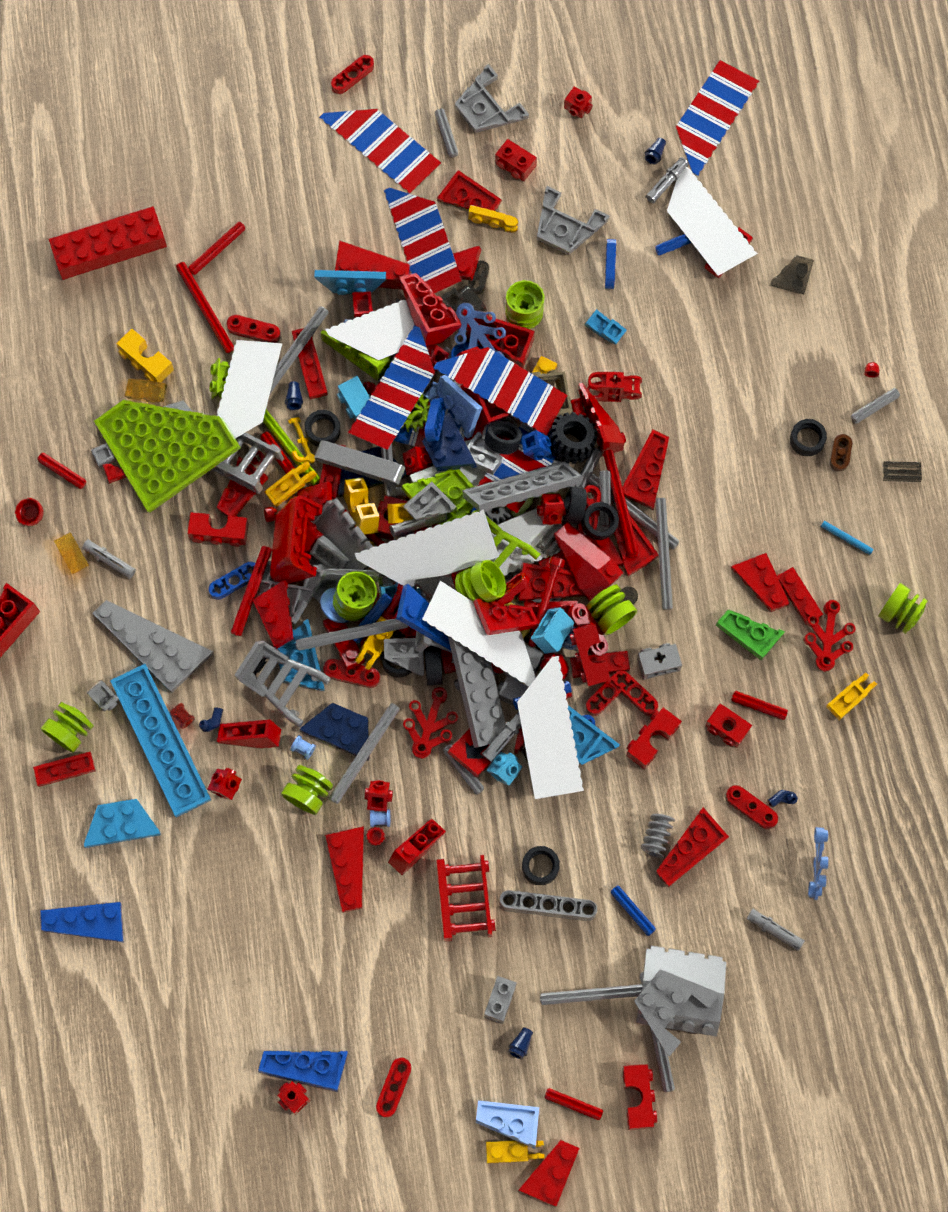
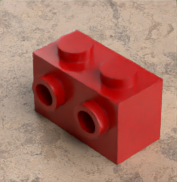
(515, 160)

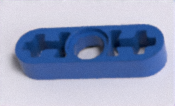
(610, 264)
(435, 419)
(232, 588)

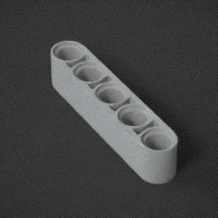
(359, 463)
(558, 902)

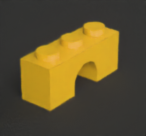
(155, 367)
(362, 512)

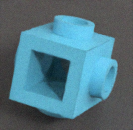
(505, 768)

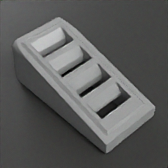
(326, 560)

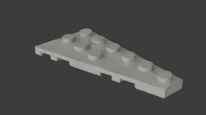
(163, 651)

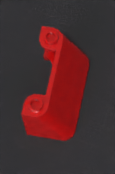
(288, 555)

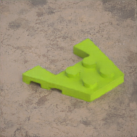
(451, 484)

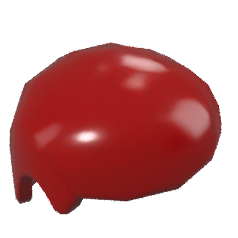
(29, 512)

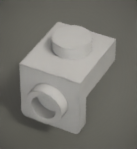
(103, 696)

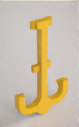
(309, 456)

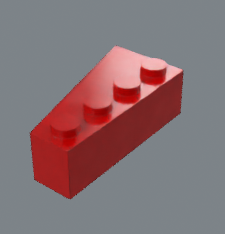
(514, 345)

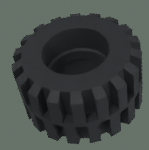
(578, 427)

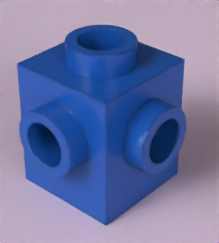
(536, 445)

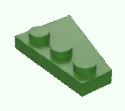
(751, 635)

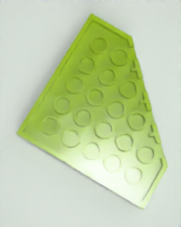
(164, 447)

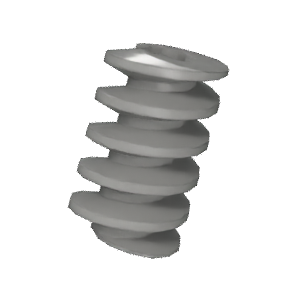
(656, 834)

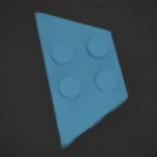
(350, 281)
(306, 657)
(589, 739)
(120, 823)

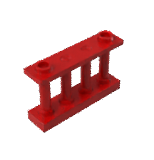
(446, 890)

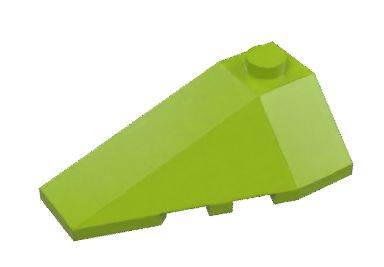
(370, 365)

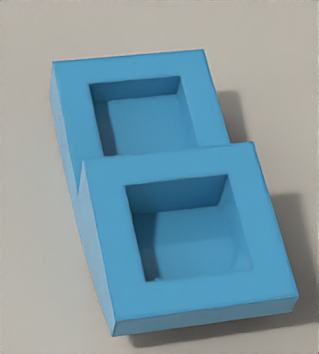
(605, 328)

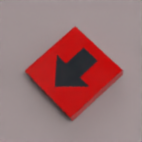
(468, 756)

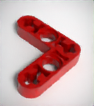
(617, 690)

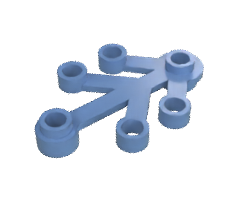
(477, 331)
(819, 863)

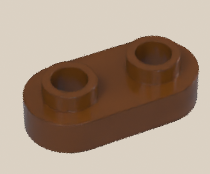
(839, 453)

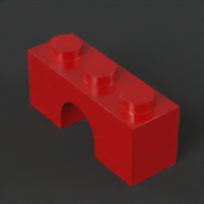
(233, 533)
(584, 638)
(662, 724)
(639, 1078)

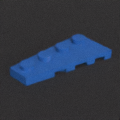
(411, 612)
(91, 921)
(306, 1067)

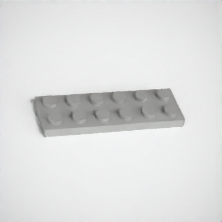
(522, 486)
(478, 694)

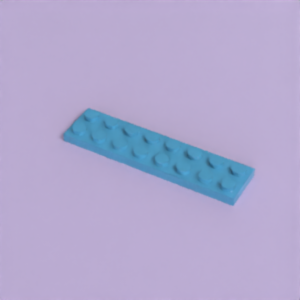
(160, 740)

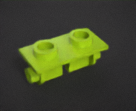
(219, 372)

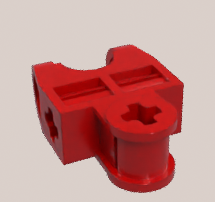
(620, 387)

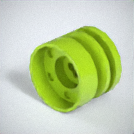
(524, 304)
(481, 582)
(355, 586)
(609, 607)
(903, 608)
(67, 727)
(308, 787)

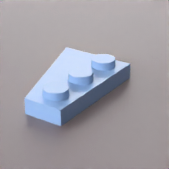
(461, 404)
(510, 1120)

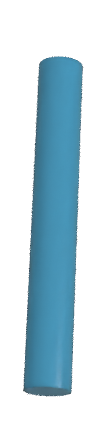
(846, 537)

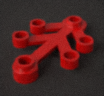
(827, 637)
(429, 725)

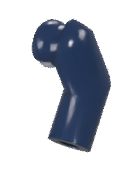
(212, 723)
(782, 796)

